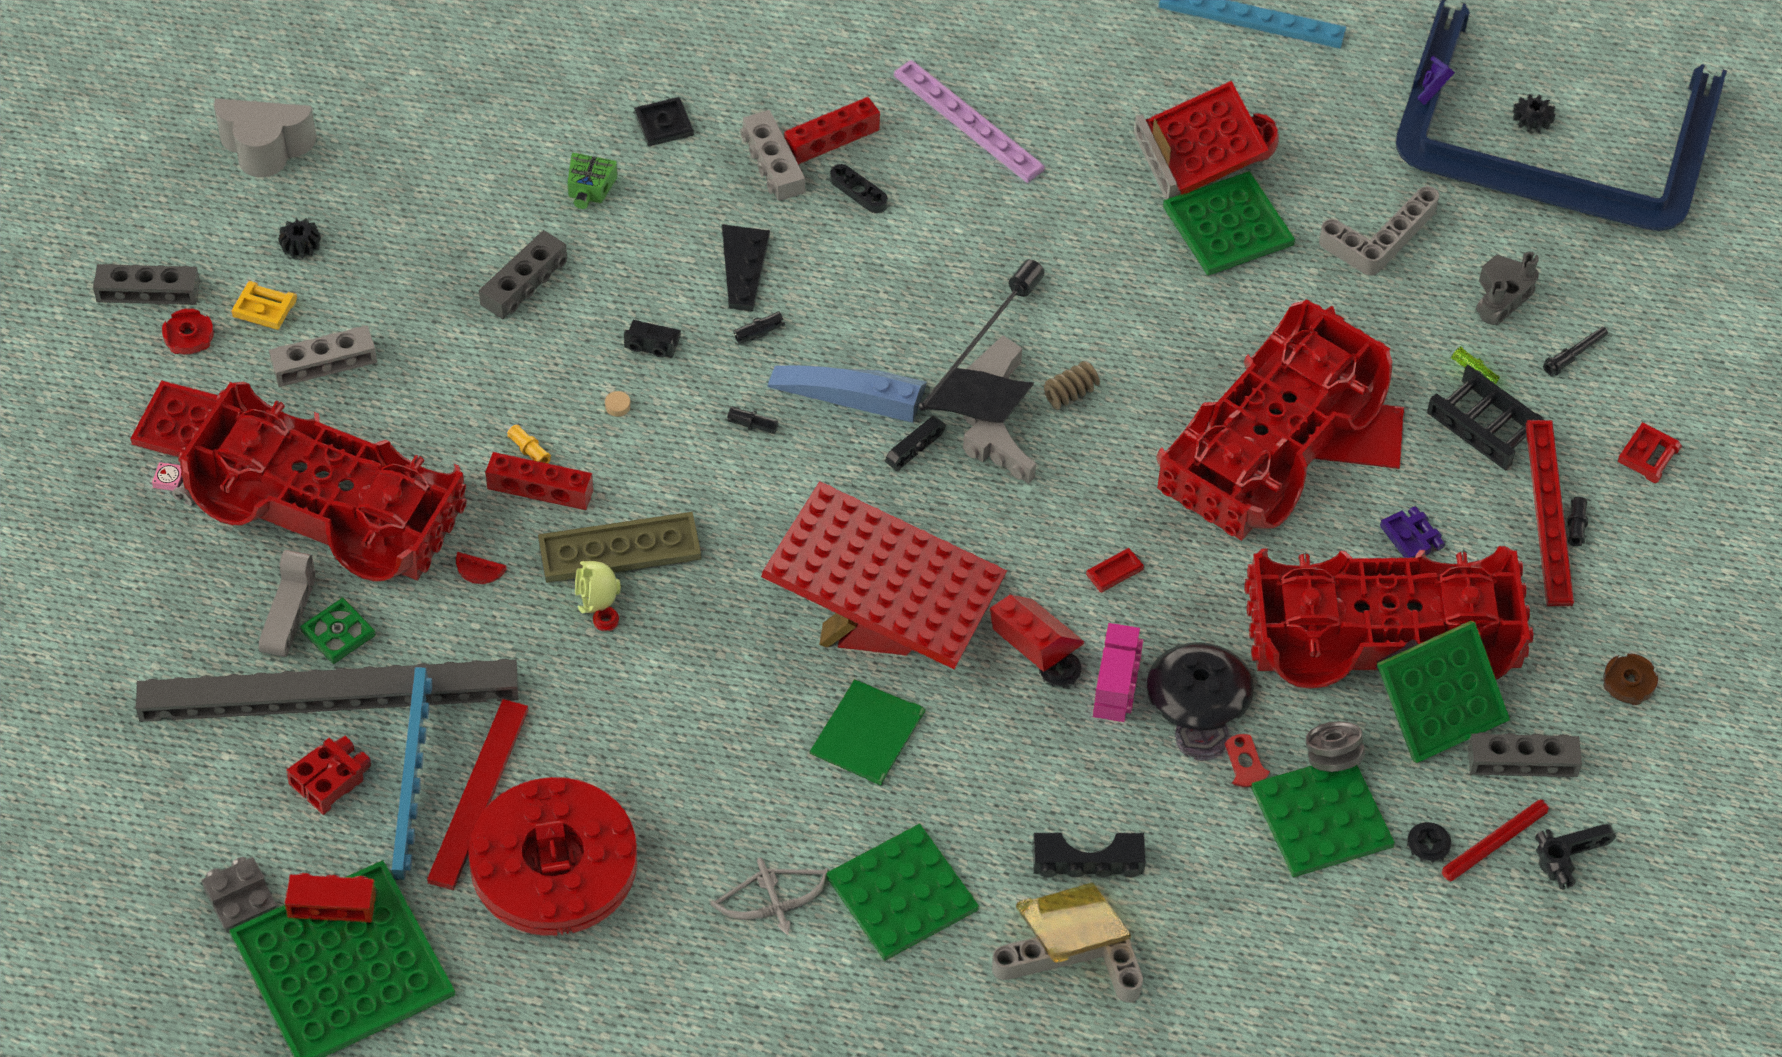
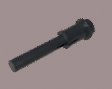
(1567, 356)

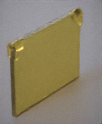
(1073, 921)

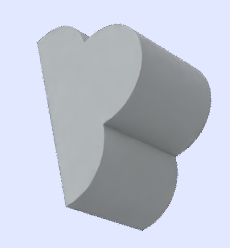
(264, 133)

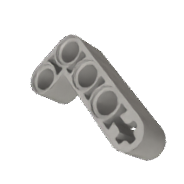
(287, 609)

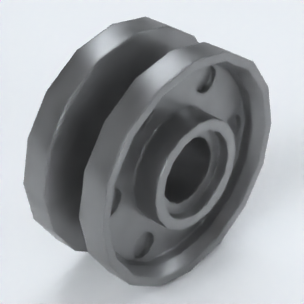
(1335, 746)

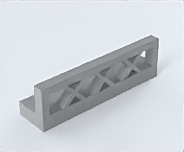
(1155, 158)

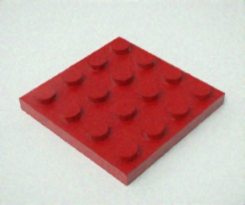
(1209, 137)

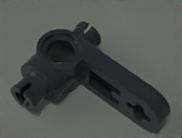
(1567, 845)

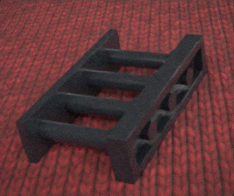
(1473, 433)

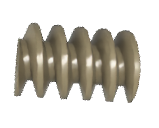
(1070, 384)

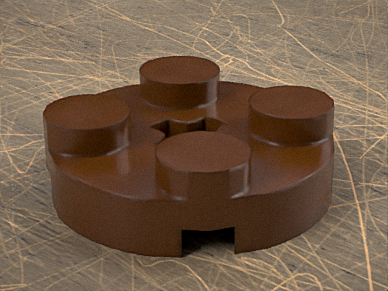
(1626, 691)

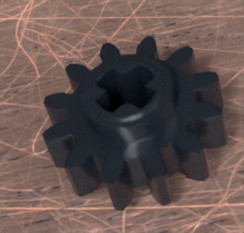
(1534, 113)

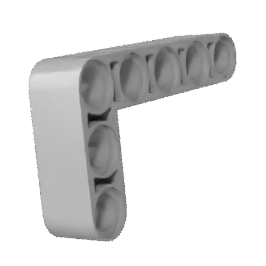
(1374, 254)
(1021, 965)

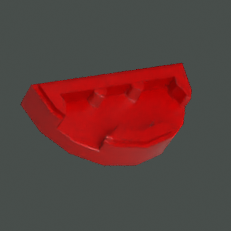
(477, 569)

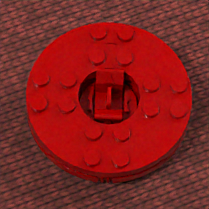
(553, 856)

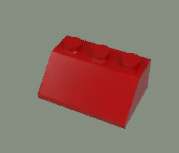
(1033, 631)

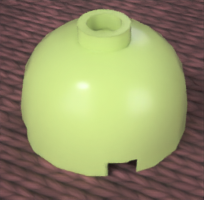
(596, 583)

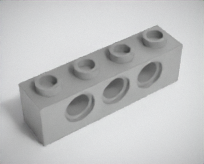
(773, 155)
(323, 356)

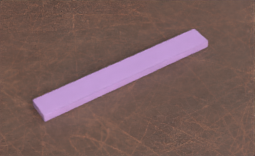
(969, 121)

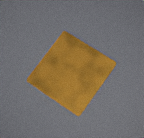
(1161, 141)

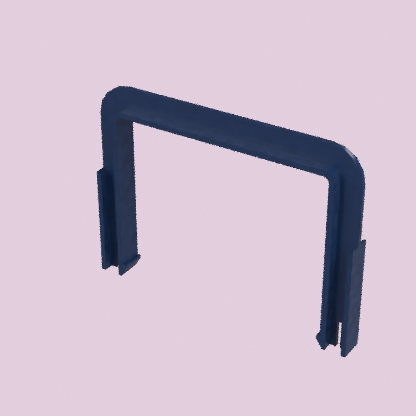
(1548, 185)

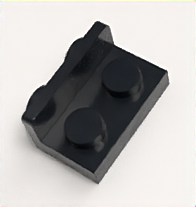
(652, 339)

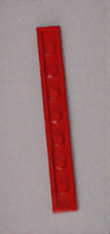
(1549, 513)
(477, 793)

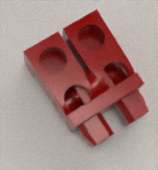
(328, 773)

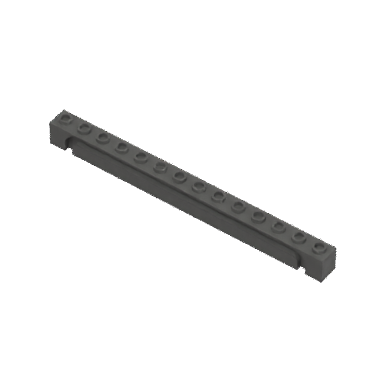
(323, 690)

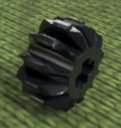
(299, 238)

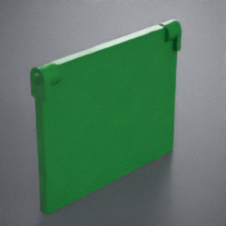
(867, 731)

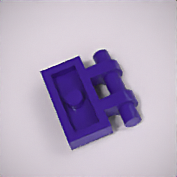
(1405, 535)

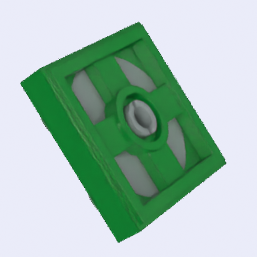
(338, 630)

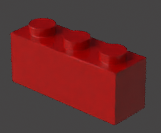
(330, 897)

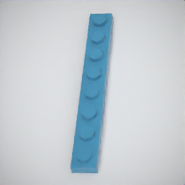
(1261, 19)
(410, 783)

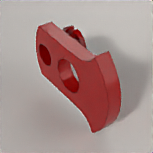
(1245, 775)

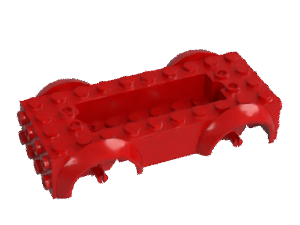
(1258, 479)
(377, 530)
(1315, 636)

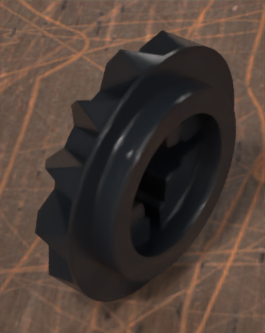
(1071, 673)
(1436, 834)

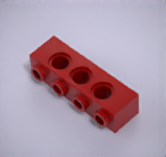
(833, 130)
(539, 481)

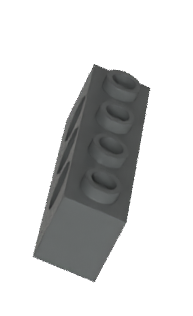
(523, 274)
(146, 284)
(1511, 762)

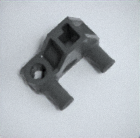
(1506, 286)

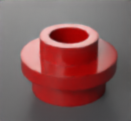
(609, 625)

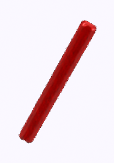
(1495, 840)

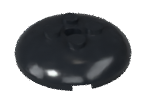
(1197, 704)

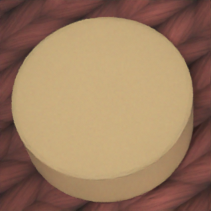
(617, 403)

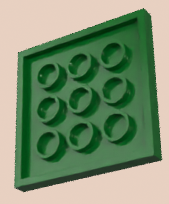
(1228, 223)
(1443, 691)
(1322, 817)
(902, 892)

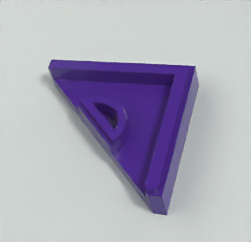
(1435, 79)

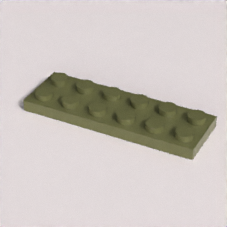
(621, 545)

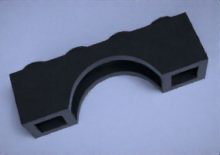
(1055, 856)

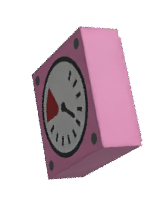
(167, 476)

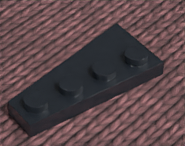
(744, 262)

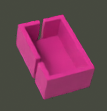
(1118, 672)

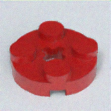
(191, 343)

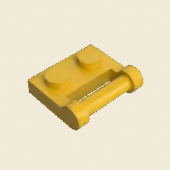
(262, 310)

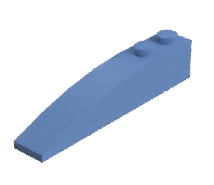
(854, 388)

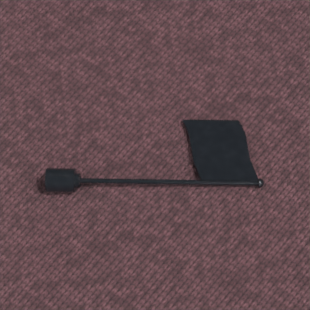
(978, 392)

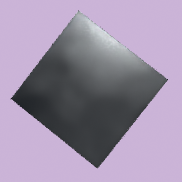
(663, 121)

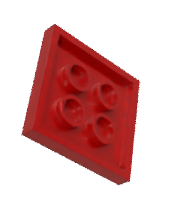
(172, 418)

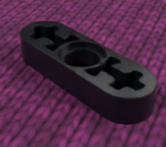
(855, 179)
(915, 442)

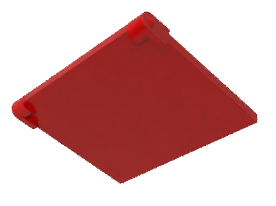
(1374, 445)

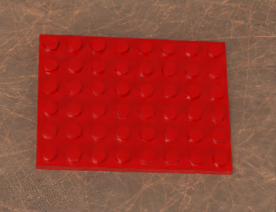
(885, 574)

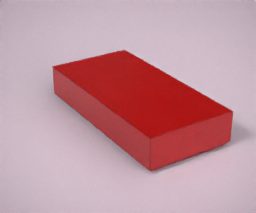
(1114, 570)

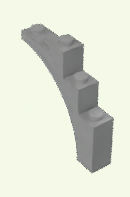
(992, 438)

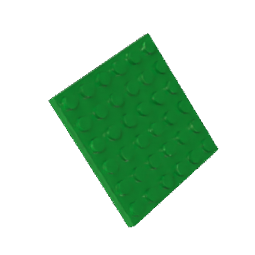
(342, 978)

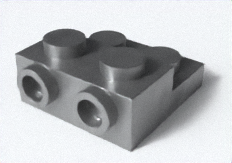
(238, 893)

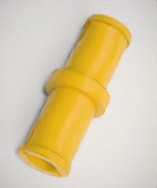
(528, 444)

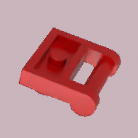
(1642, 447)

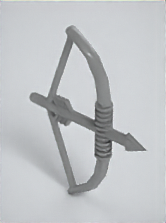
(768, 882)

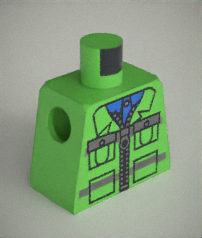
(590, 179)

